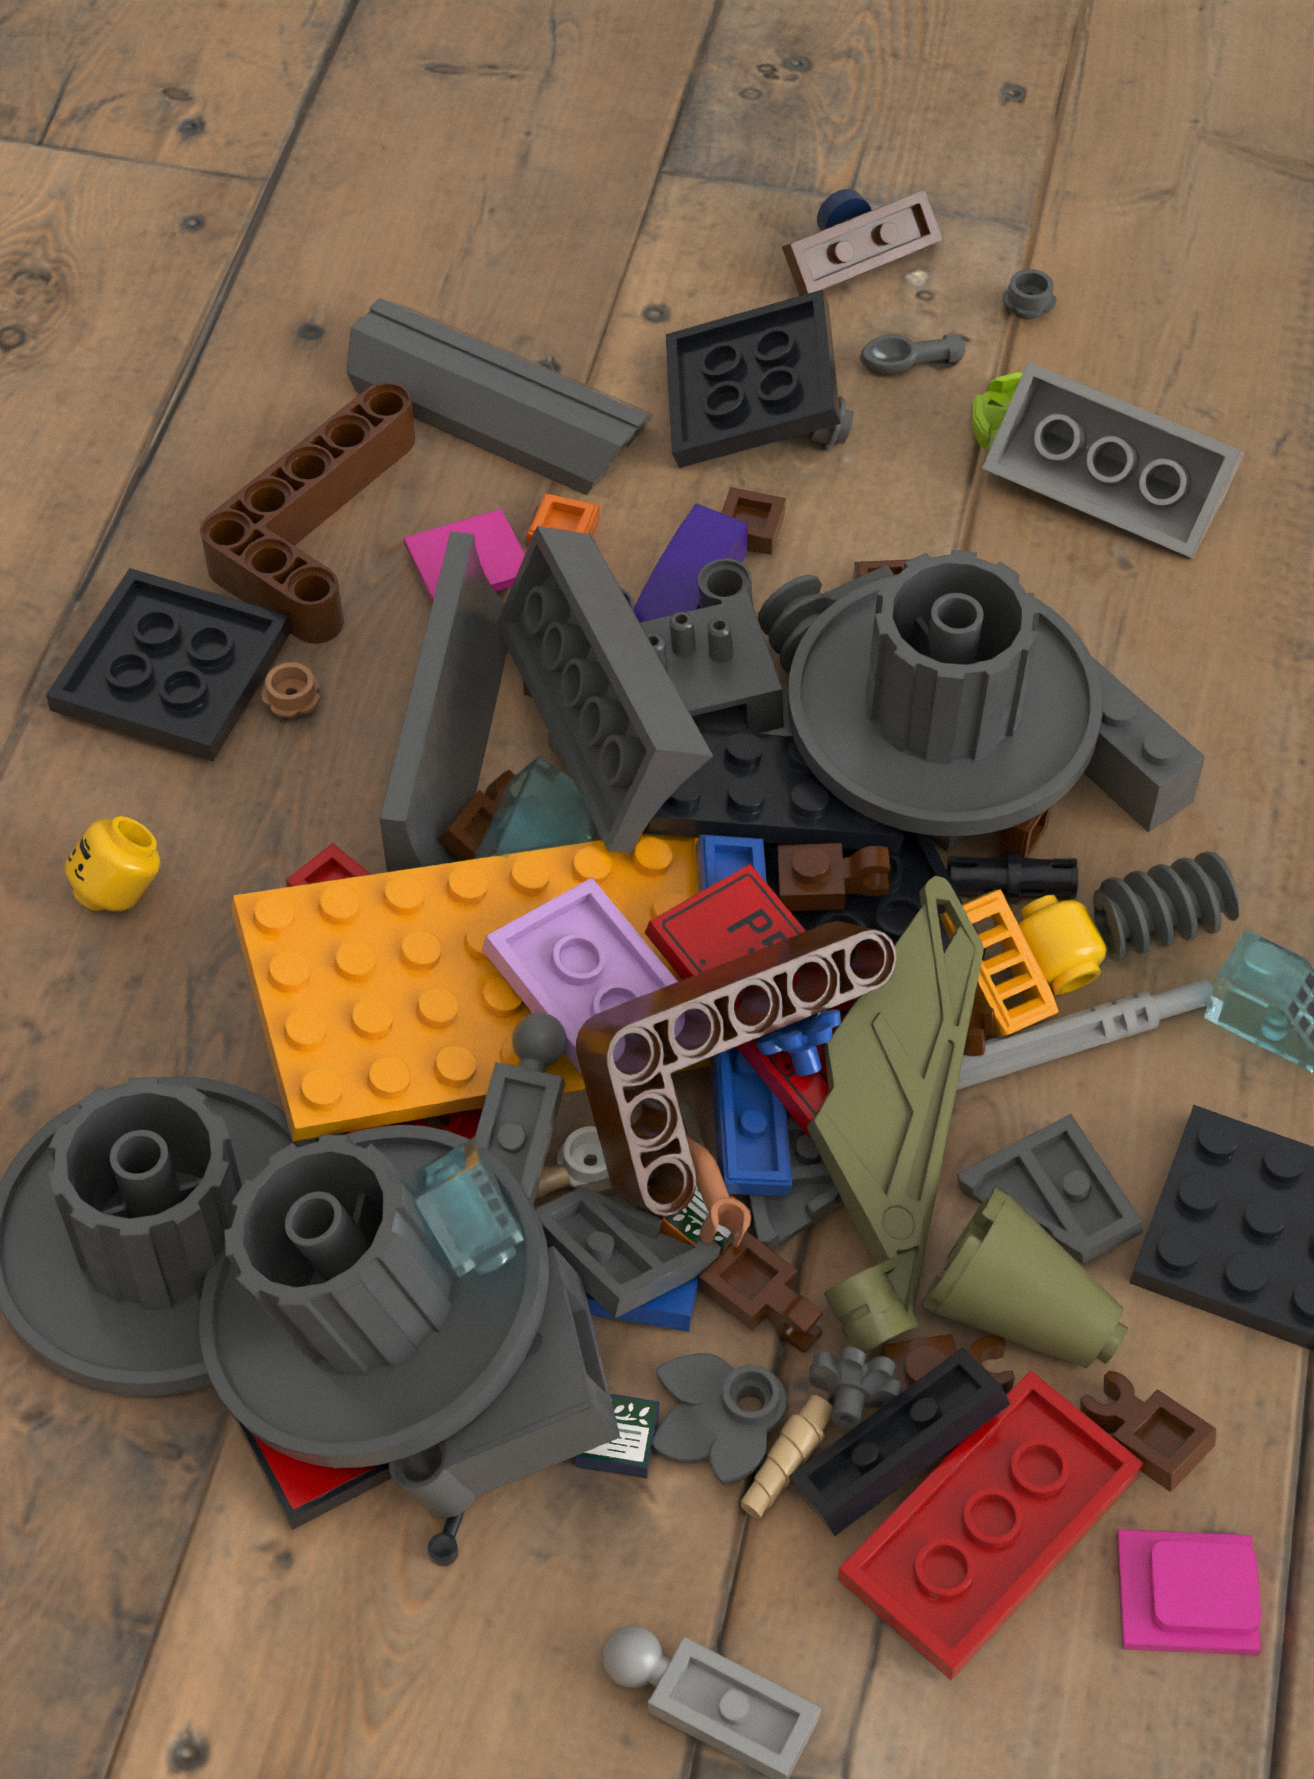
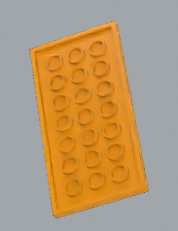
(382, 981)

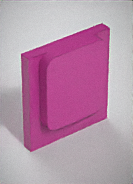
(495, 544)
(1188, 1592)

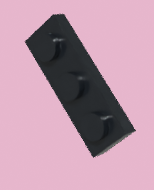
(899, 1440)

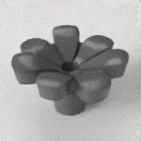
(853, 1383)

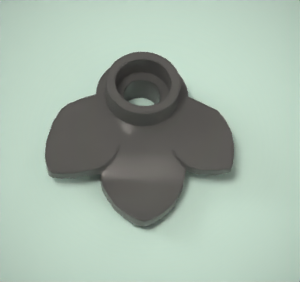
(708, 1415)

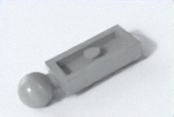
(715, 1700)

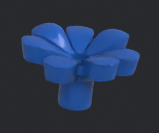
(801, 1040)

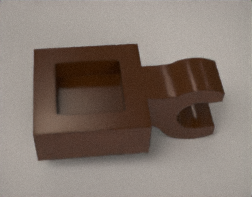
(820, 877)
(759, 1284)

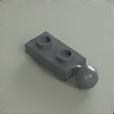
(525, 1101)

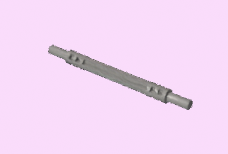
(1079, 1032)

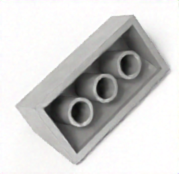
(1112, 460)

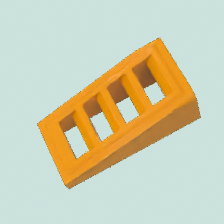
(1017, 954)

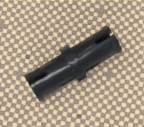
(1014, 876)

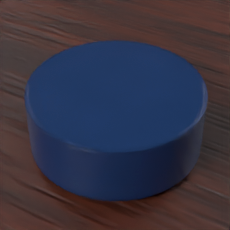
(841, 207)

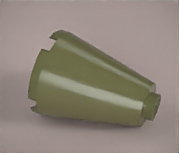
(1025, 1287)

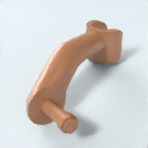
(720, 1207)

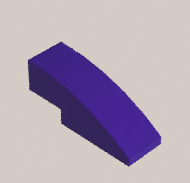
(699, 540)

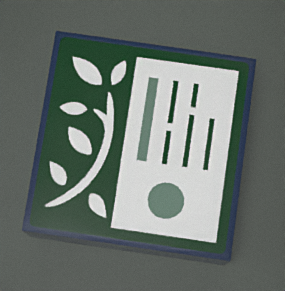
(633, 1450)

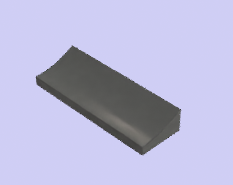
(598, 685)
(446, 712)

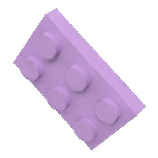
(577, 960)

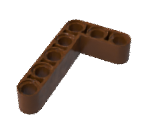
(255, 531)
(708, 1029)

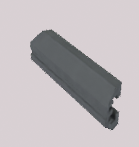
(493, 395)

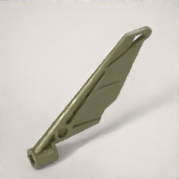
(891, 1111)

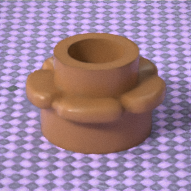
(291, 690)

